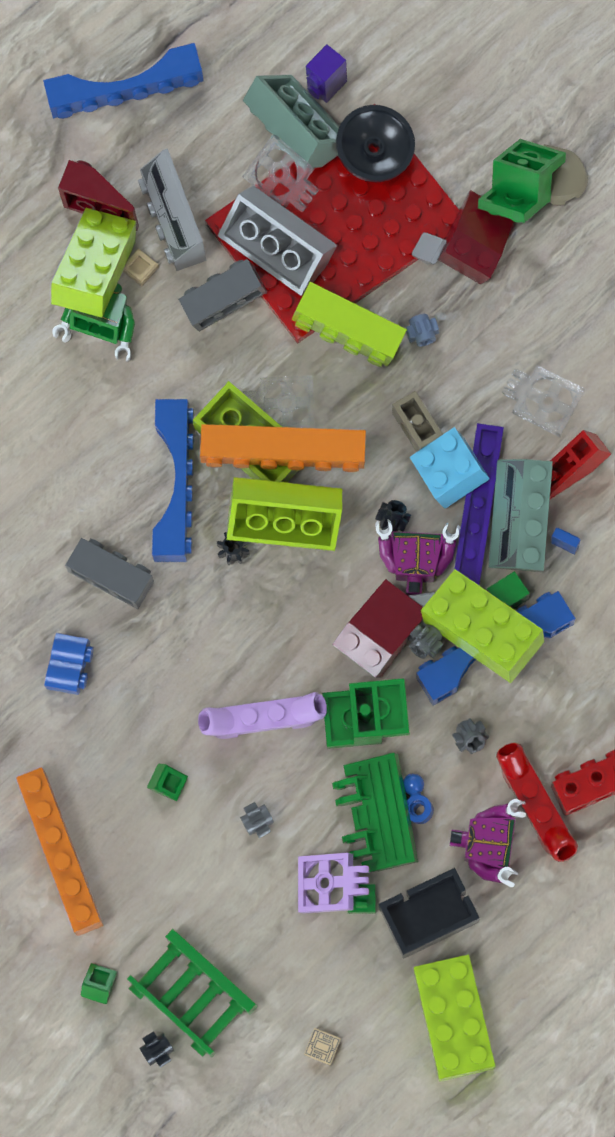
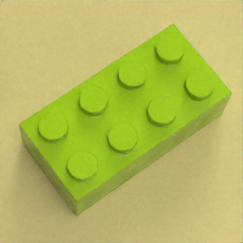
(93, 262)
(349, 325)
(236, 409)
(284, 514)
(483, 626)
(454, 1018)

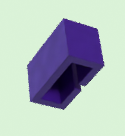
(326, 74)

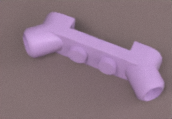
(262, 716)

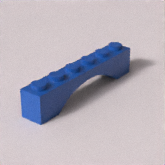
(73, 95)
(170, 533)
(443, 676)

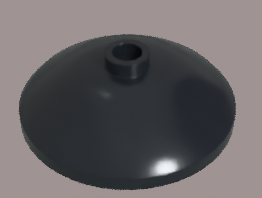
(379, 128)

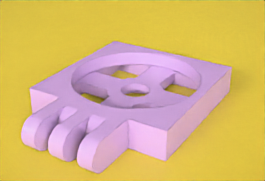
(349, 882)

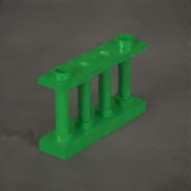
(218, 984)

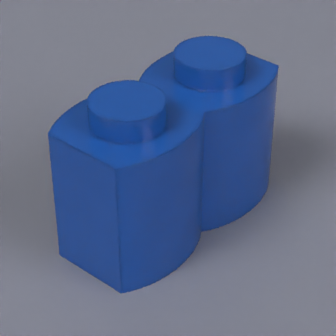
(68, 663)

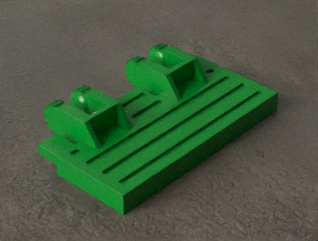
(382, 813)

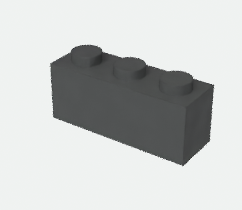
(222, 294)
(110, 572)

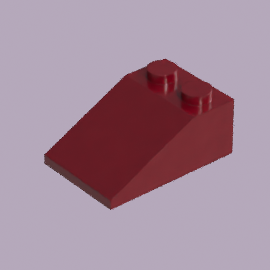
(87, 188)
(475, 241)
(380, 629)

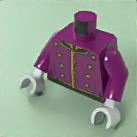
(416, 555)
(490, 842)

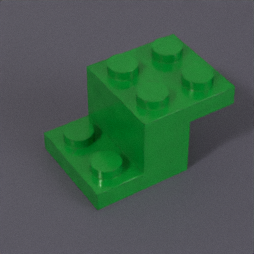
(521, 180)
(366, 713)

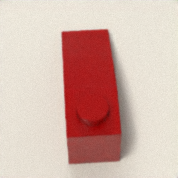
(577, 461)

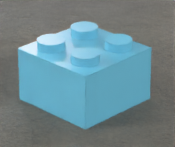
(449, 468)

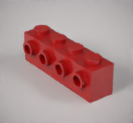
(585, 786)

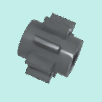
(425, 641)
(470, 736)
(257, 819)

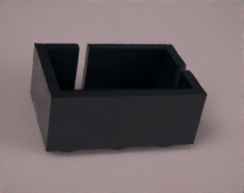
(429, 914)

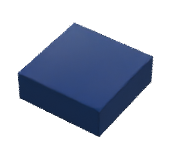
(565, 540)

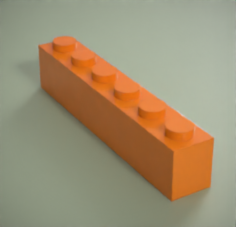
(282, 447)
(59, 851)

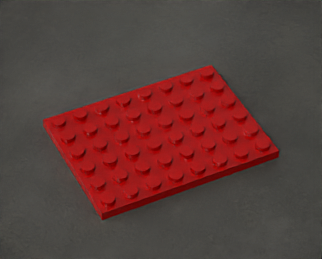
(368, 222)

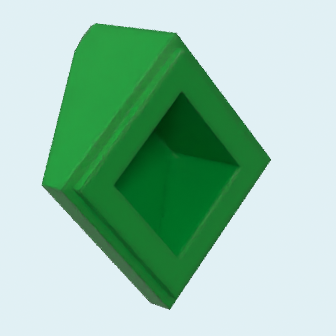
(167, 781)
(98, 983)

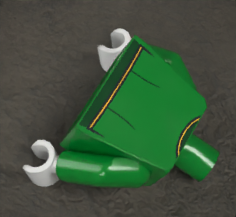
(114, 326)

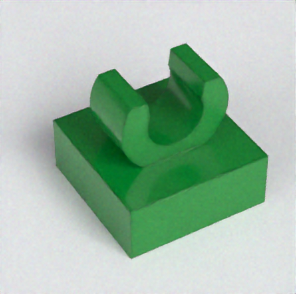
(365, 903)

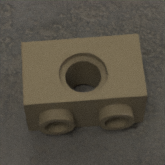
(415, 421)

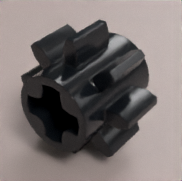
(396, 513)
(237, 553)
(156, 1049)

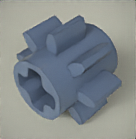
(422, 330)

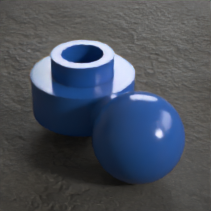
(414, 786)

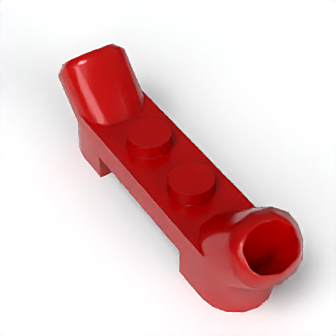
(538, 807)

